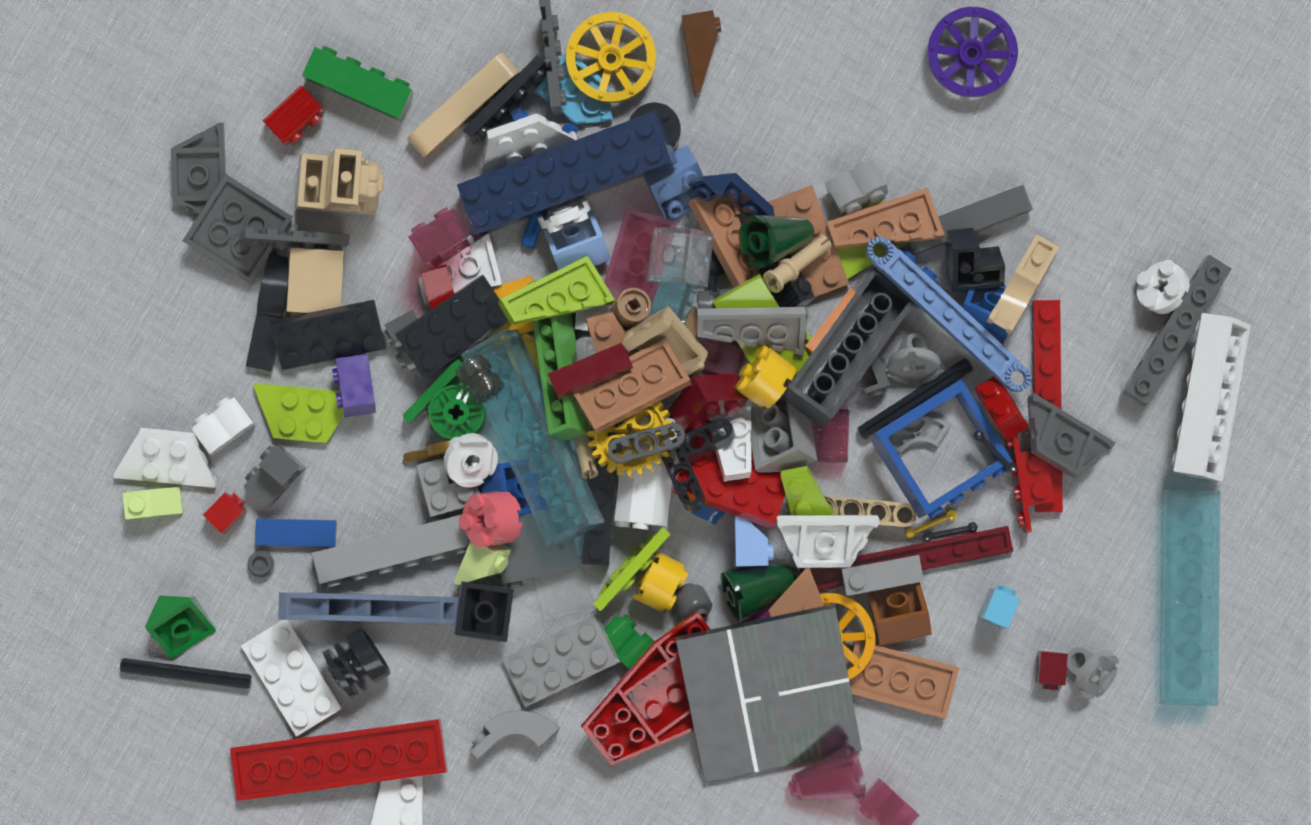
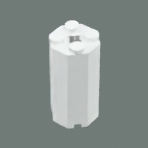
(645, 498)

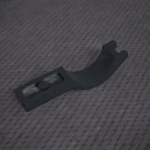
(269, 307)

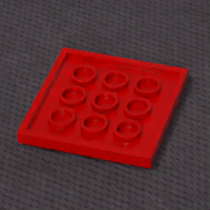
(750, 498)

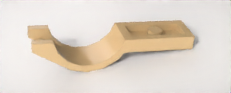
(1023, 283)

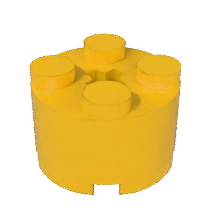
(765, 377)
(660, 581)

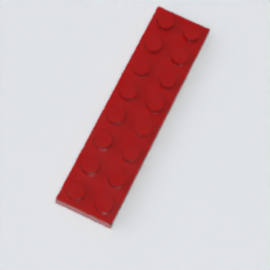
(338, 759)

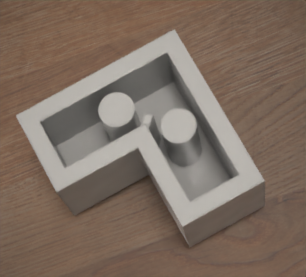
(439, 492)

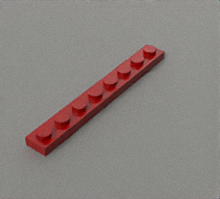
(1048, 376)

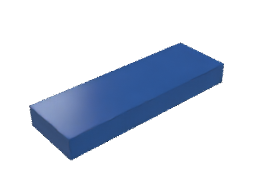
(296, 532)

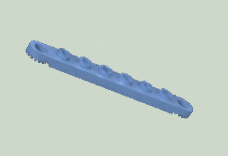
(948, 314)

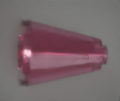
(830, 778)

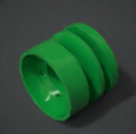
(446, 400)

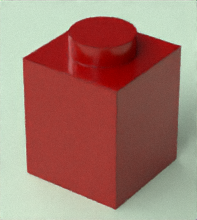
(225, 512)

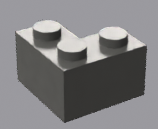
(274, 476)

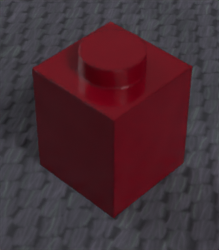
(1051, 669)

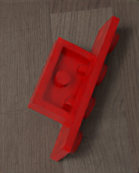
(1032, 480)

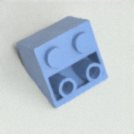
(671, 186)

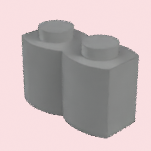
(856, 188)

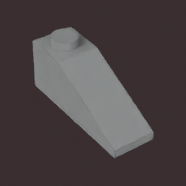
(881, 575)

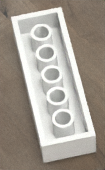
(1211, 397)

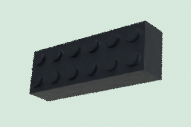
(848, 349)

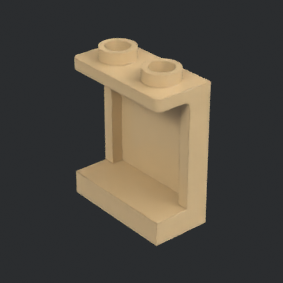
(313, 280)
(668, 326)

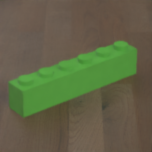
(556, 350)

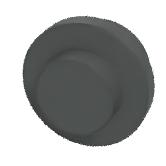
(260, 564)

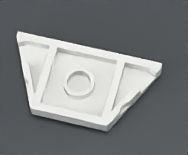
(521, 140)
(166, 458)
(826, 539)

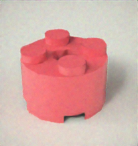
(491, 519)

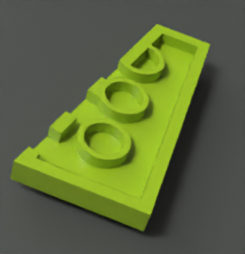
(560, 293)
(804, 493)

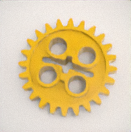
(602, 441)

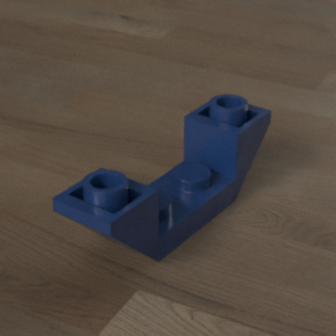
(734, 189)

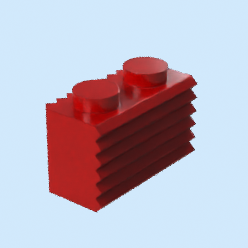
(294, 116)
(1001, 408)

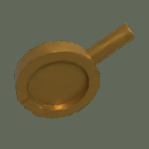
(433, 451)

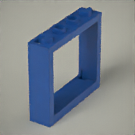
(902, 475)

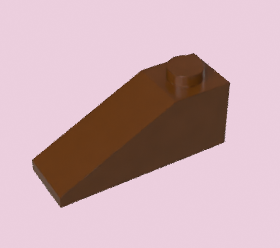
(700, 39)

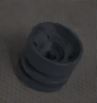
(356, 663)

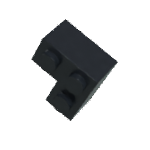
(971, 266)

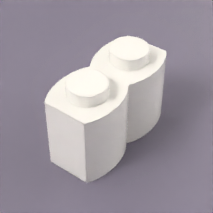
(222, 425)

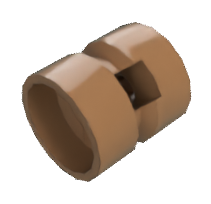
(631, 307)

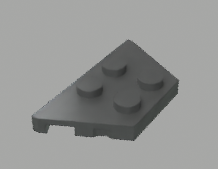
(198, 167)
(1063, 439)

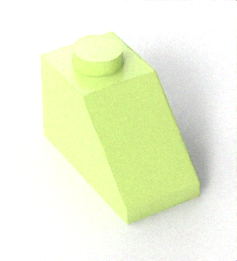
(152, 503)
(482, 562)

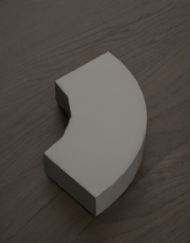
(923, 430)

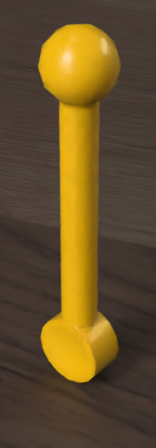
(950, 515)

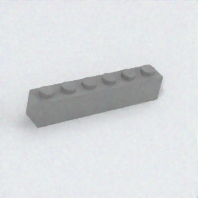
(389, 550)

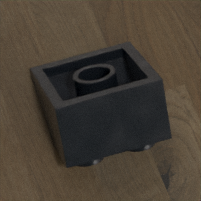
(484, 612)

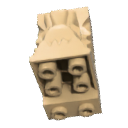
(338, 183)

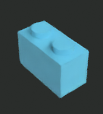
(999, 606)

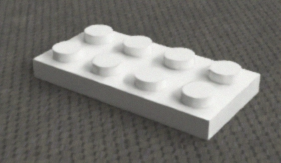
(291, 677)

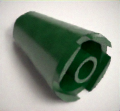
(773, 238)
(755, 588)

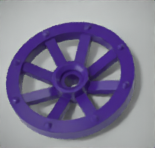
(975, 45)

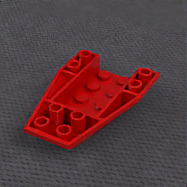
(647, 703)

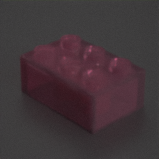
(440, 238)
(632, 252)

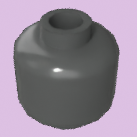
(692, 599)

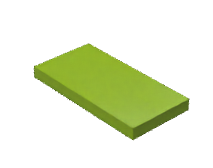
(756, 294)

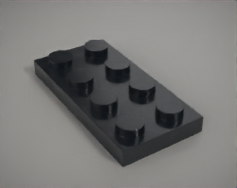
(513, 93)
(452, 326)
(328, 334)

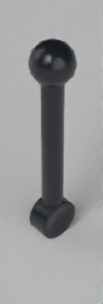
(1010, 467)
(971, 527)

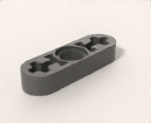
(629, 457)

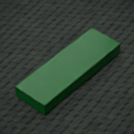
(425, 399)

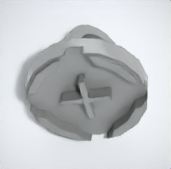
(914, 363)
(1096, 672)

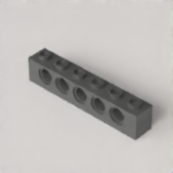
(1176, 331)

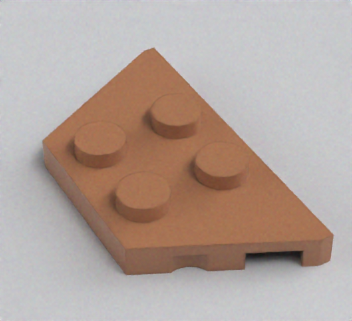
(799, 596)

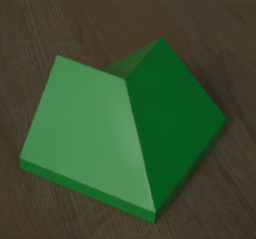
(178, 624)

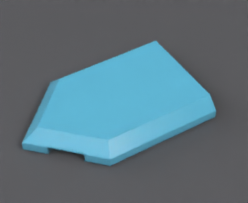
(579, 107)

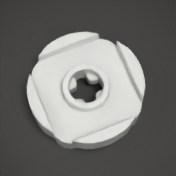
(564, 214)
(1151, 280)
(460, 449)

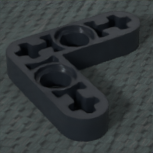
(687, 454)

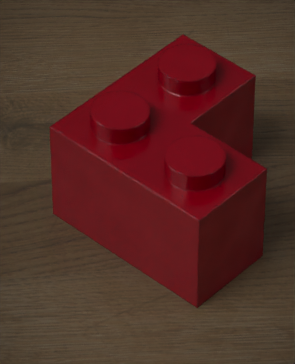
(706, 399)

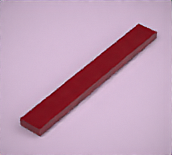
(931, 554)

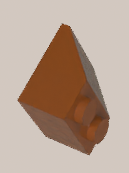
(899, 613)

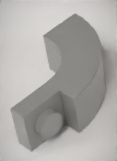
(521, 722)

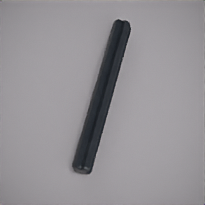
(915, 398)
(185, 673)

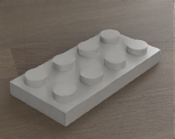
(561, 660)

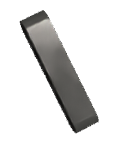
(979, 215)

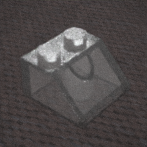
(680, 256)

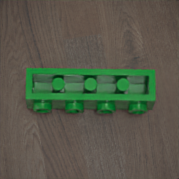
(358, 83)

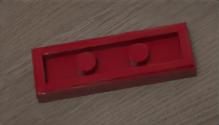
(590, 371)

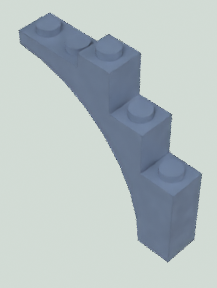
(368, 608)

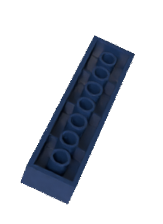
(567, 173)

